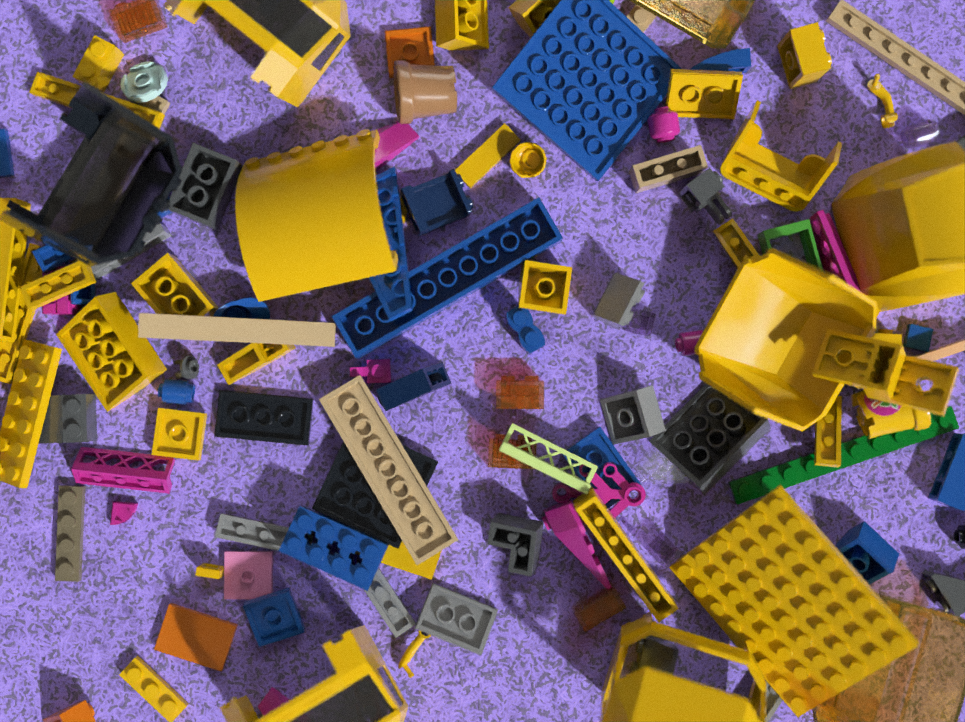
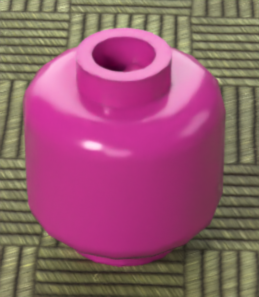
(663, 125)

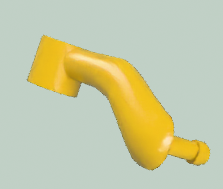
(875, 86)
(410, 651)

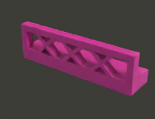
(831, 249)
(121, 474)

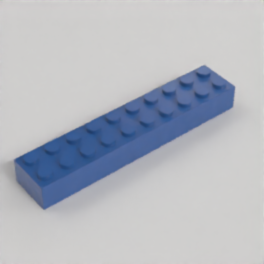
(453, 276)

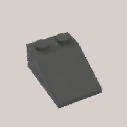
(70, 419)

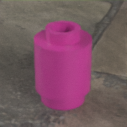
(687, 342)

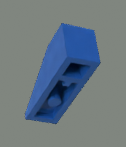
(950, 479)

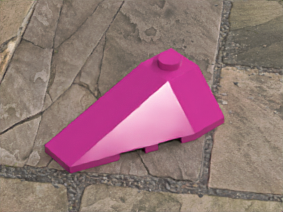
(392, 141)
(569, 529)

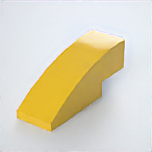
(251, 359)

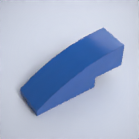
(733, 60)

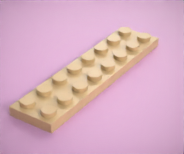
(388, 470)

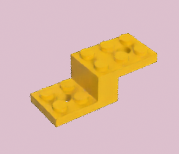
(885, 371)

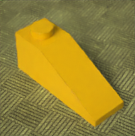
(735, 243)

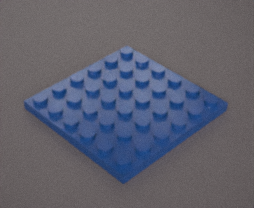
(587, 81)

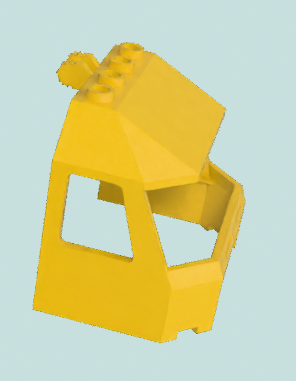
(663, 697)

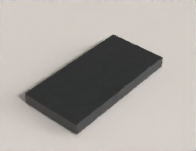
(264, 417)

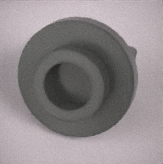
(188, 367)

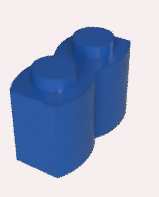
(529, 335)

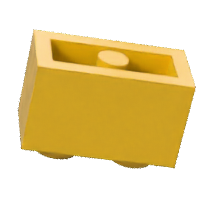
(98, 64)

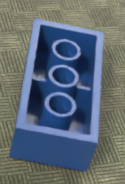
(319, 553)

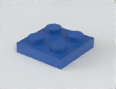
(274, 617)

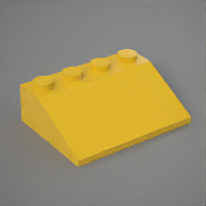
(108, 350)

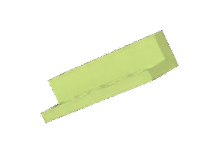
(542, 465)

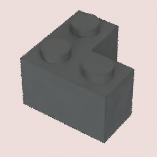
(520, 536)

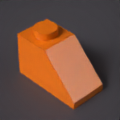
(77, 712)

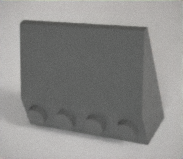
(709, 436)

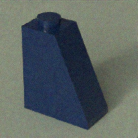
(413, 386)

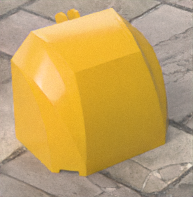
(906, 226)
(770, 335)

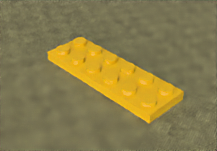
(26, 410)

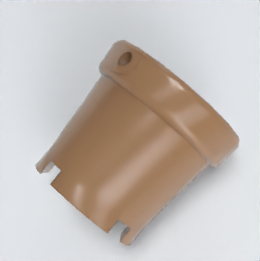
(423, 91)

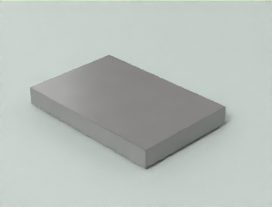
(456, 619)

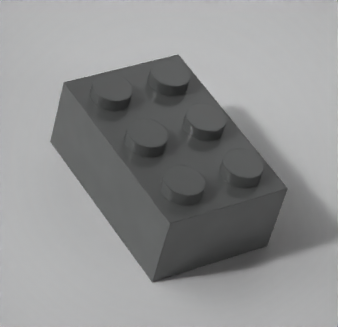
(205, 186)

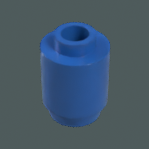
(176, 391)

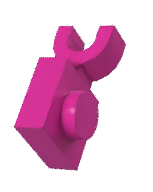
(376, 371)

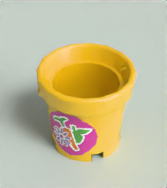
(884, 418)

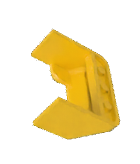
(771, 173)

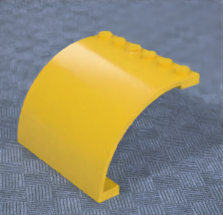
(312, 217)

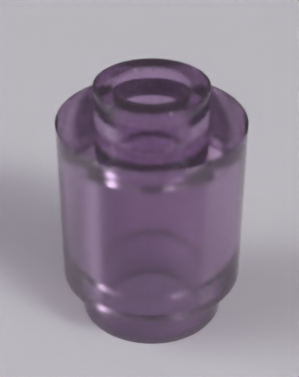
(920, 134)

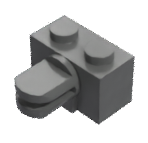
(704, 193)

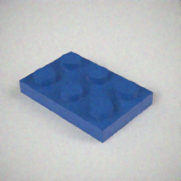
(600, 450)

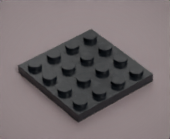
(352, 501)

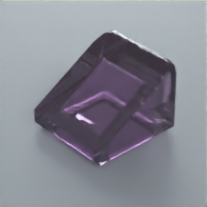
(641, 322)

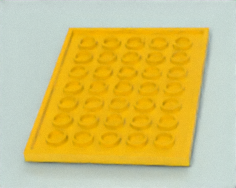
(793, 601)

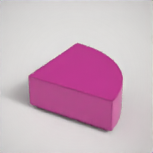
(122, 511)

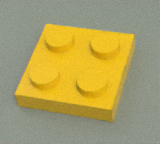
(179, 434)

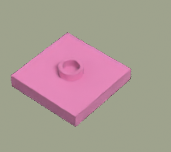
(247, 574)

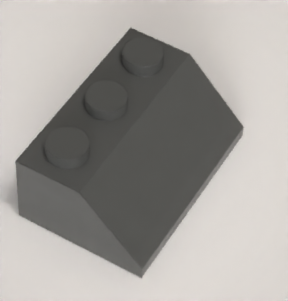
(656, 654)

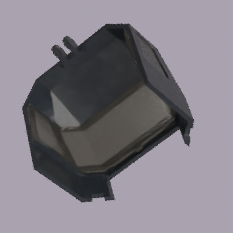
(108, 188)

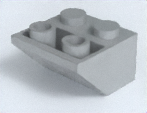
(618, 301)

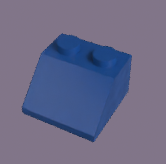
(868, 552)

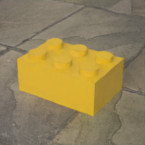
(173, 290)

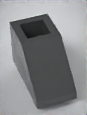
(948, 590)

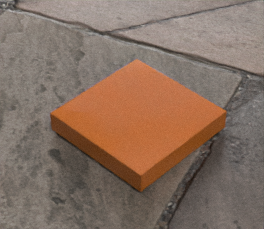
(410, 45)

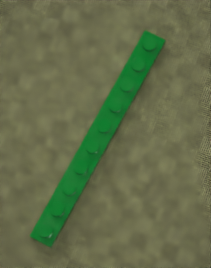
(852, 452)

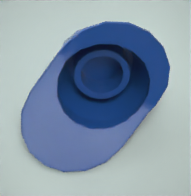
(244, 308)

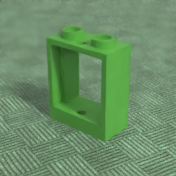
(806, 236)

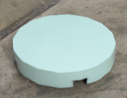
(144, 82)

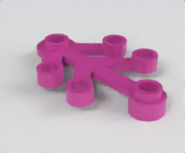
(605, 491)

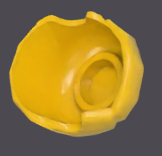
(528, 160)

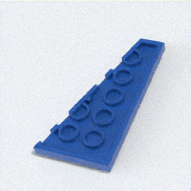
(393, 287)

